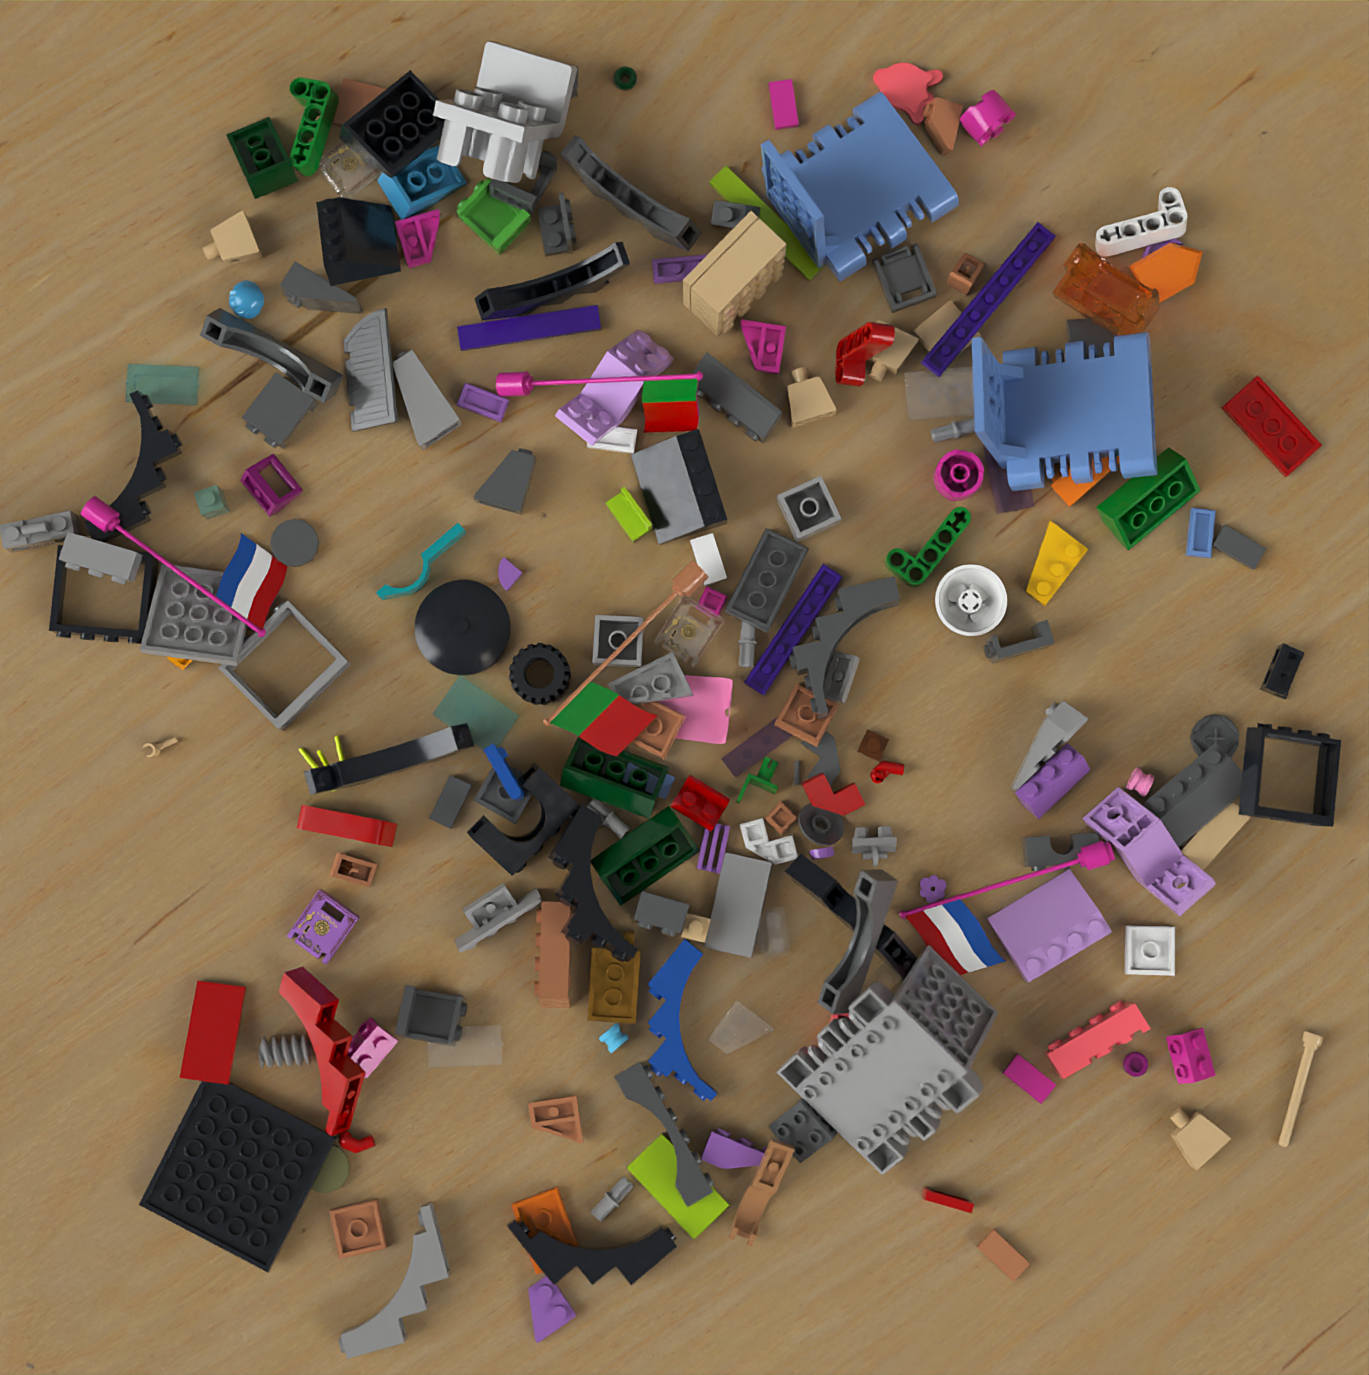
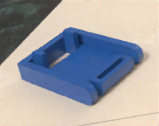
(497, 758)

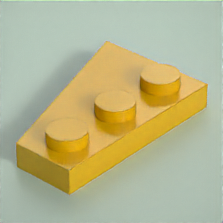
(1055, 561)

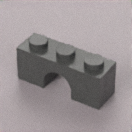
(1039, 853)

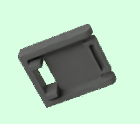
(902, 275)

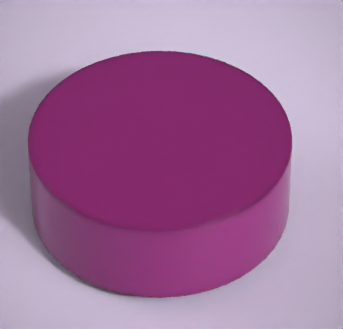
(1135, 1064)

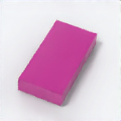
(783, 104)
(1029, 1078)

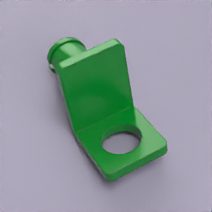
(762, 779)

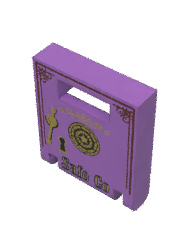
(321, 931)

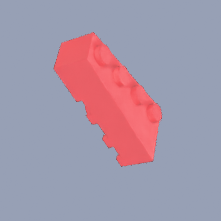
(1096, 1038)

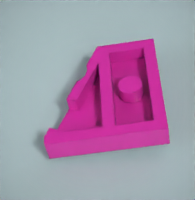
(418, 237)

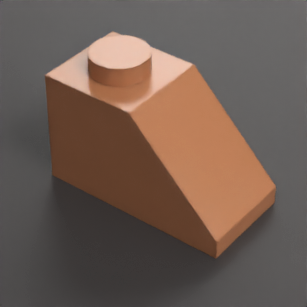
(942, 123)

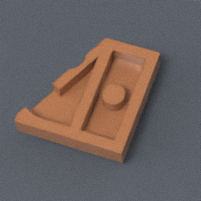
(557, 1117)

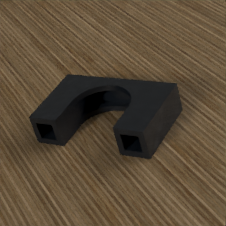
(514, 851)

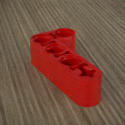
(859, 347)
(347, 826)

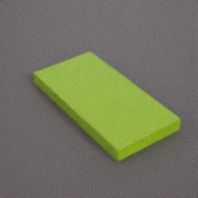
(657, 1173)

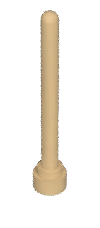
(1311, 1043)

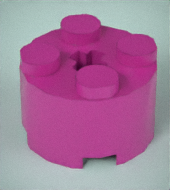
(987, 117)
(962, 462)

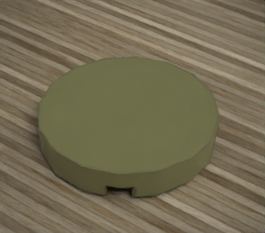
(334, 1171)

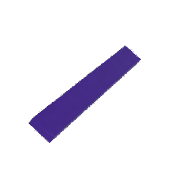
(988, 299)

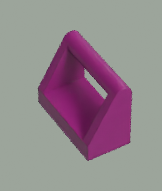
(263, 492)

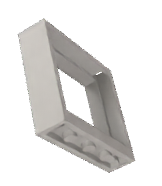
(312, 692)

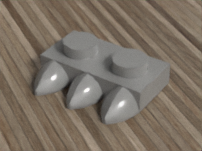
(839, 676)

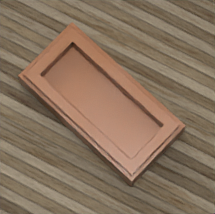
(1003, 1255)

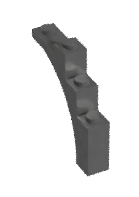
(629, 200)
(855, 605)

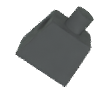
(730, 214)

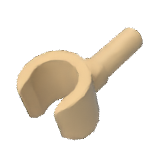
(157, 747)

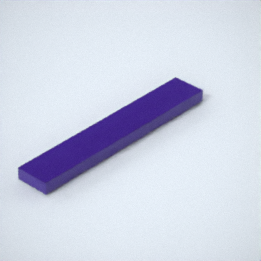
(529, 328)
(793, 629)

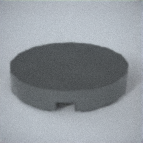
(294, 543)
(1213, 730)

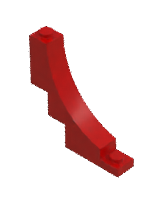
(331, 1041)

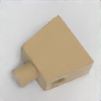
(234, 241)
(894, 356)
(808, 399)
(1197, 1137)

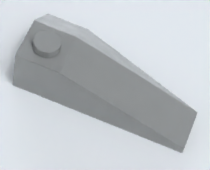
(1056, 728)

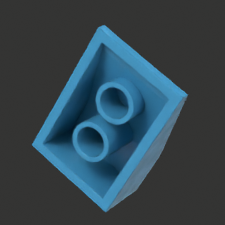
(421, 184)

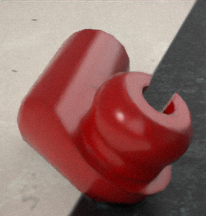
(885, 768)
(354, 1145)

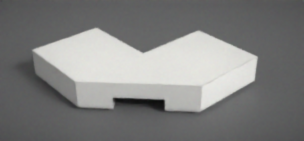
(757, 841)

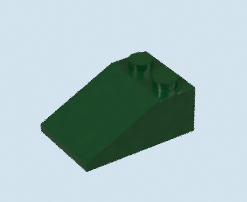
(262, 157)

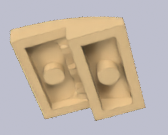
(937, 324)

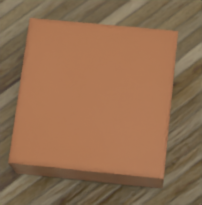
(781, 817)

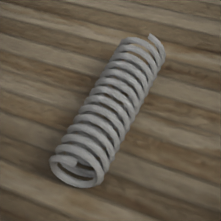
(797, 771)

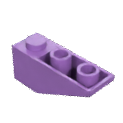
(730, 1153)

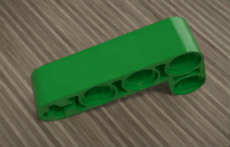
(305, 154)
(933, 544)

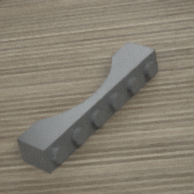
(235, 334)
(873, 899)
(690, 1180)

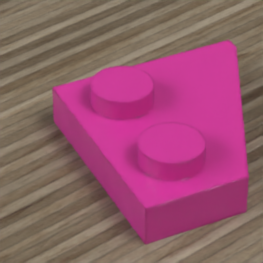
(764, 344)

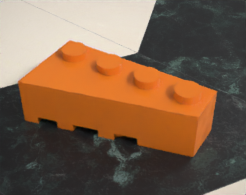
(1073, 492)

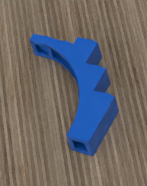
(671, 1055)

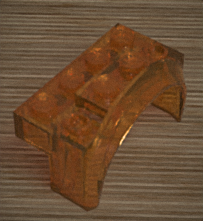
(1110, 296)

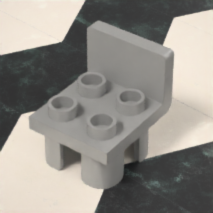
(509, 114)

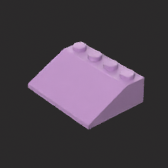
(1048, 925)

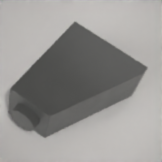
(509, 482)

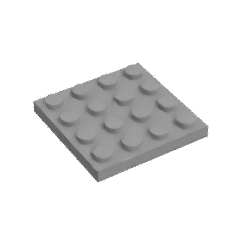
(190, 623)

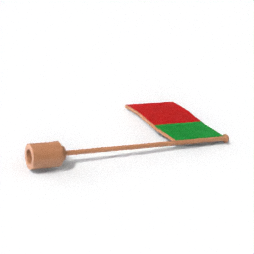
(602, 714)

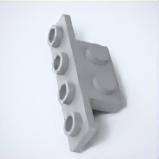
(494, 912)

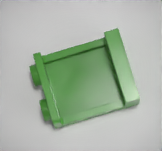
(491, 218)

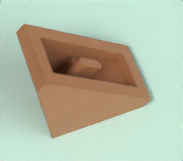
(965, 273)
(353, 869)

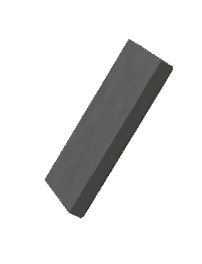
(766, 580)

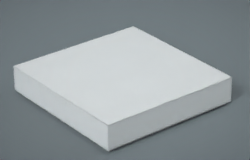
(1150, 950)

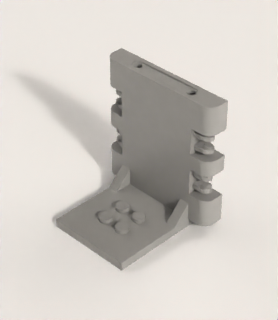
(896, 1060)

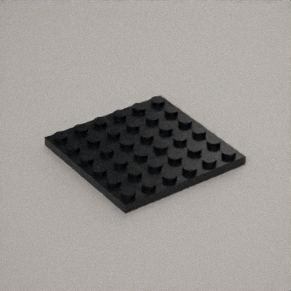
(238, 1172)

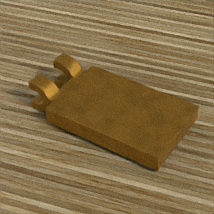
(613, 986)

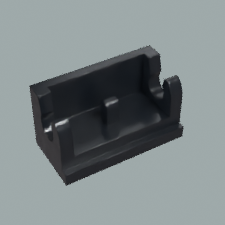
(1282, 671)

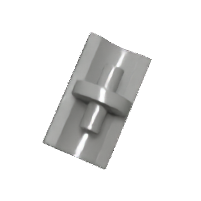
(876, 847)

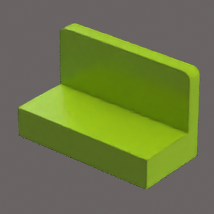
(629, 515)

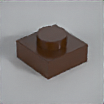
(873, 745)

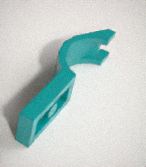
(428, 557)

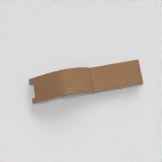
(761, 1189)

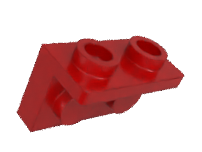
(700, 803)

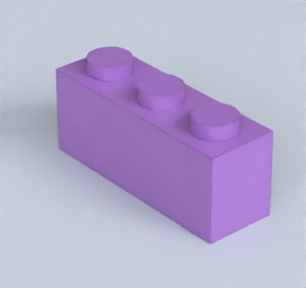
(1052, 781)

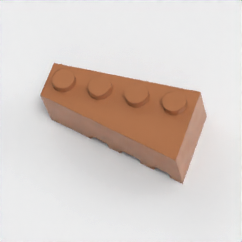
(554, 956)

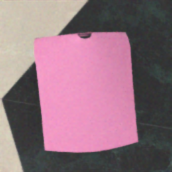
(705, 710)

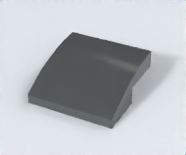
(1091, 333)

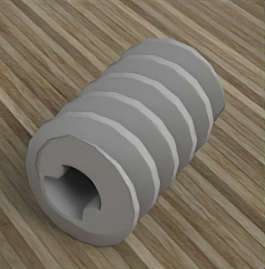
(285, 1050)

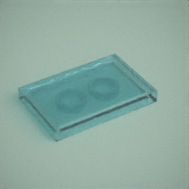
(486, 717)

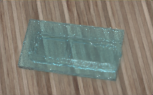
(163, 383)

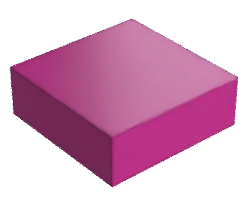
(713, 600)

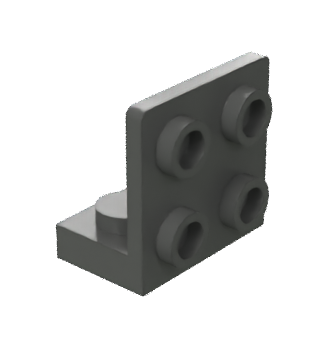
(556, 231)
(803, 1129)

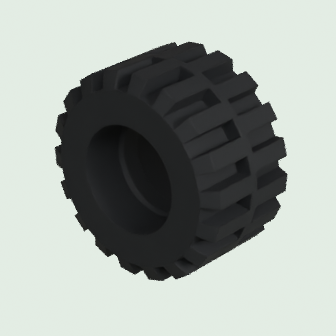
(525, 659)

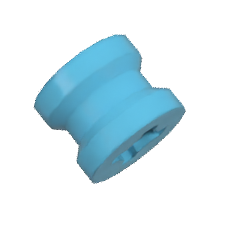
(613, 1037)

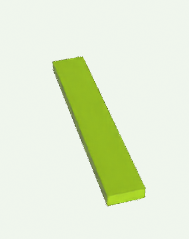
(736, 191)

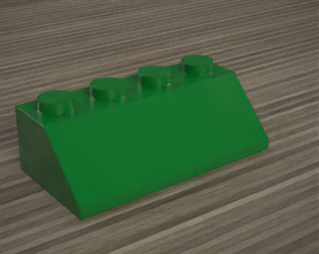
(1149, 500)

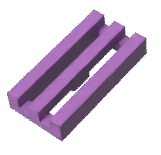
(712, 851)

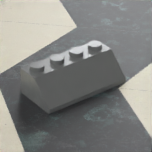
(736, 399)
(1197, 794)

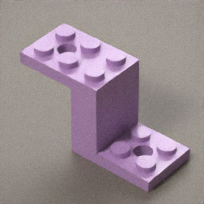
(607, 405)
(1149, 851)

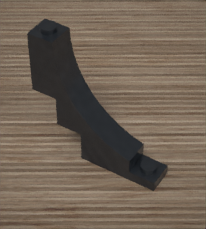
(389, 760)
(843, 906)
(559, 1257)

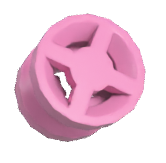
(1140, 782)

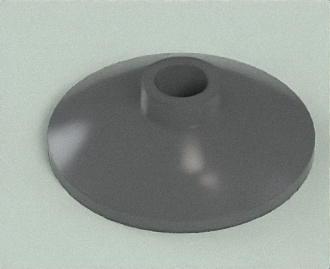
(829, 824)

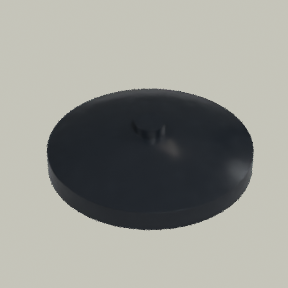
(462, 627)

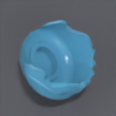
(246, 299)

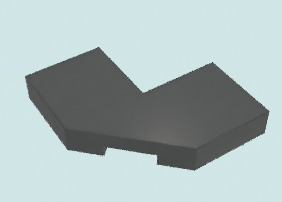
(828, 759)

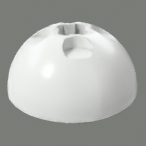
(983, 592)

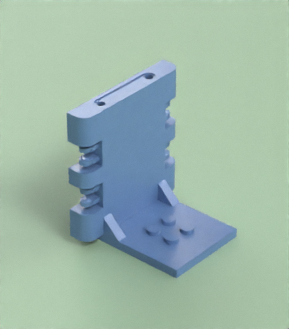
(856, 186)
(1066, 410)

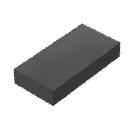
(1238, 547)
(450, 802)

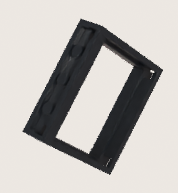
(109, 634)
(1325, 779)

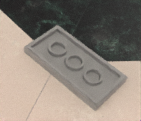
(738, 905)

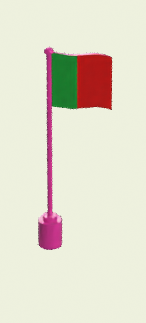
(667, 400)

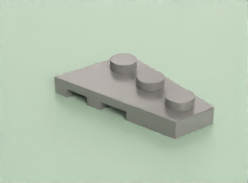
(653, 682)

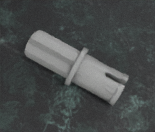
(953, 430)
(747, 645)
(609, 818)
(612, 1199)

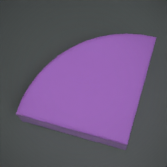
(508, 574)

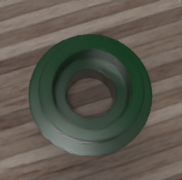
(625, 71)

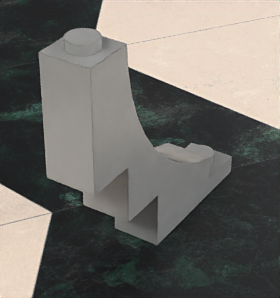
(426, 1266)

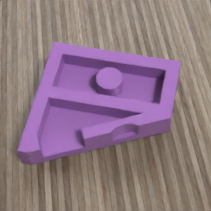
(548, 1308)

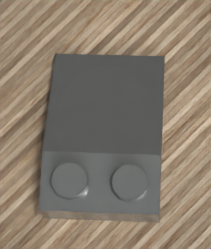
(315, 293)

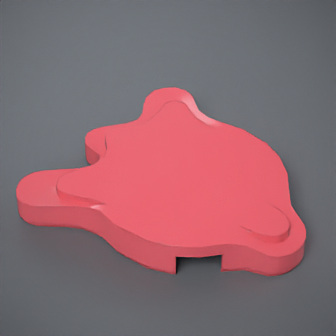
(907, 88)

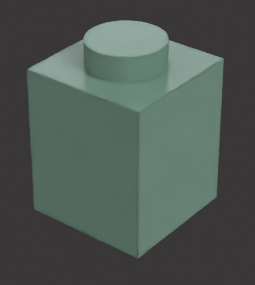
(211, 502)

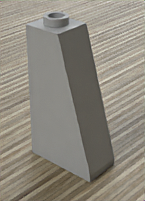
(426, 405)

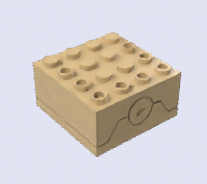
(734, 274)

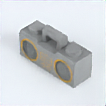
(38, 531)

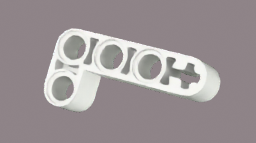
(1139, 227)

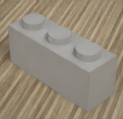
(100, 558)

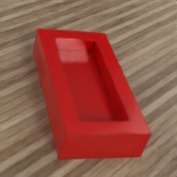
(947, 1200)

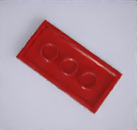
(1271, 426)
(213, 1032)

